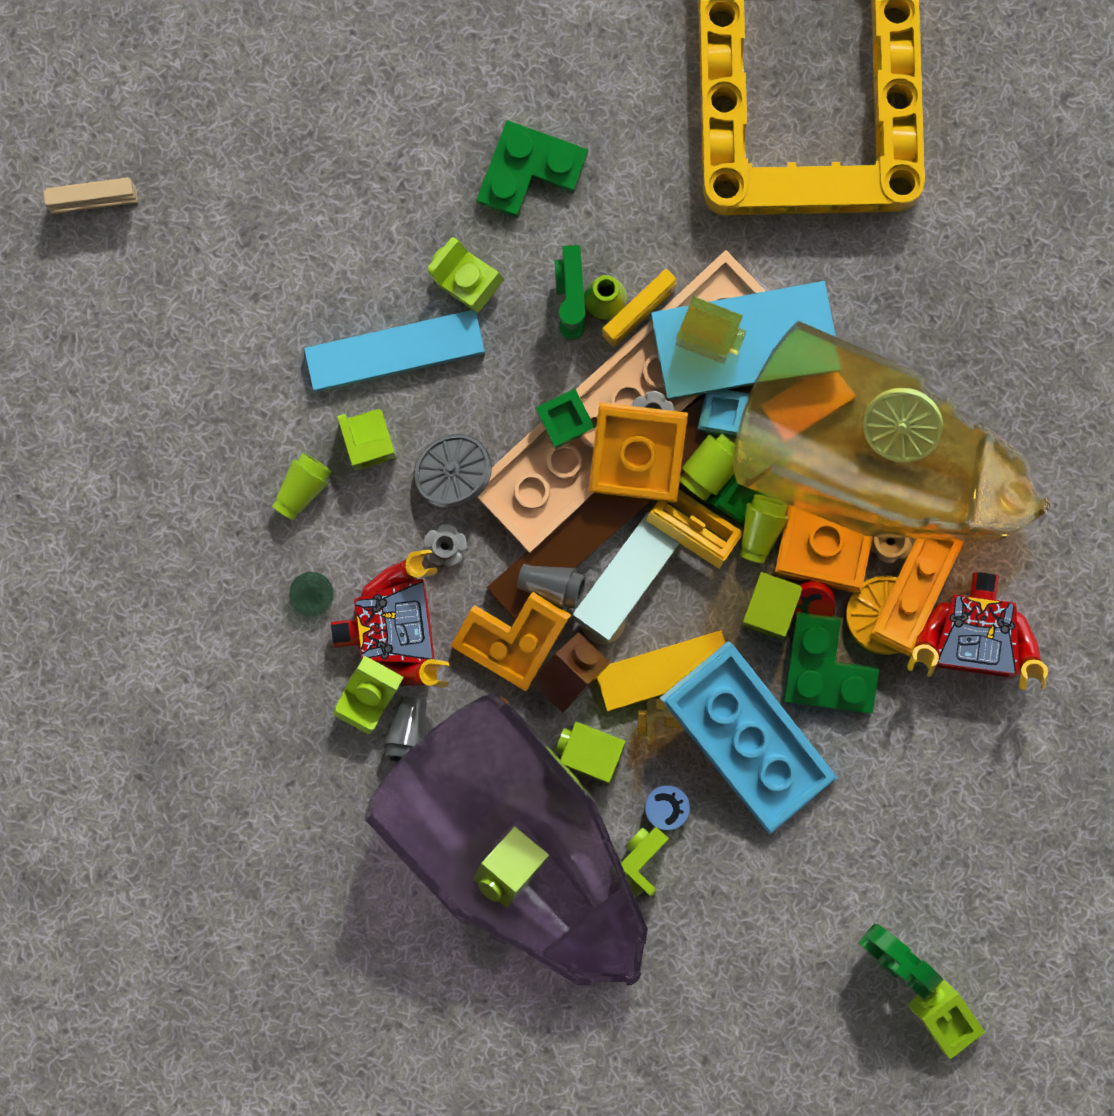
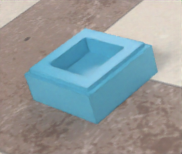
(722, 413)

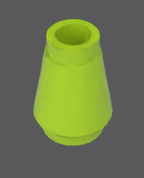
(602, 306)
(301, 485)
(762, 526)

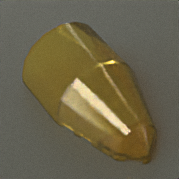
(809, 449)

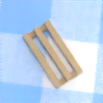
(90, 195)

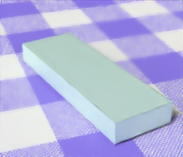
(625, 580)

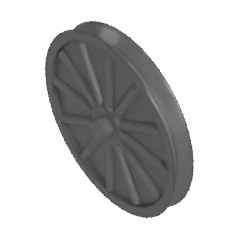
(452, 471)

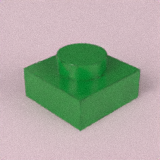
(565, 418)

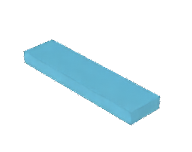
(394, 351)

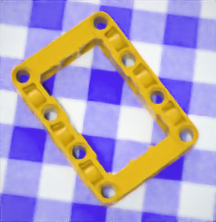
(812, 188)

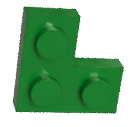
(528, 155)
(816, 676)

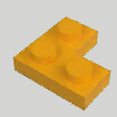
(516, 650)

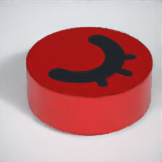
(816, 599)

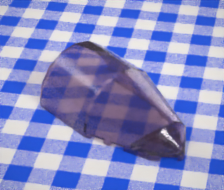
(460, 799)

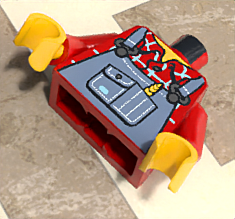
(395, 623)
(980, 636)

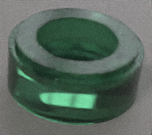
(311, 594)

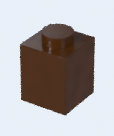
(570, 672)

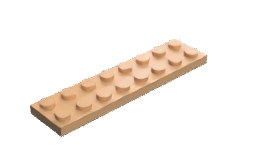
(543, 486)

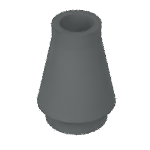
(556, 584)
(406, 728)

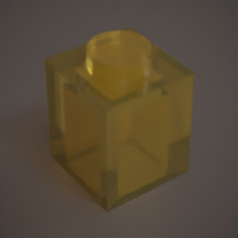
(711, 331)

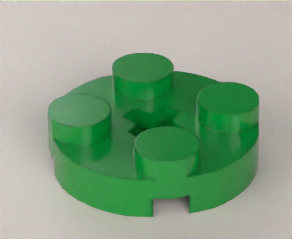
(900, 961)

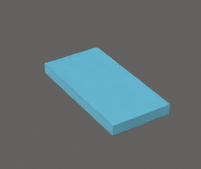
(766, 320)
(748, 737)

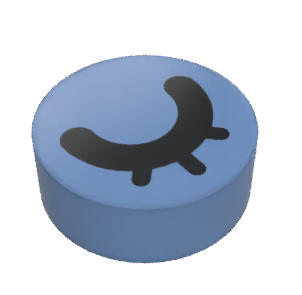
(667, 808)

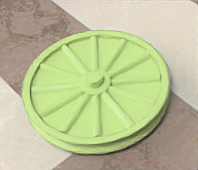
(902, 425)

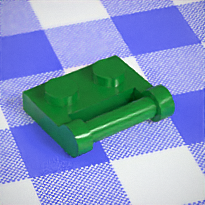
(570, 282)

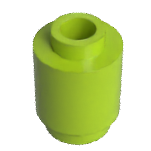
(709, 467)

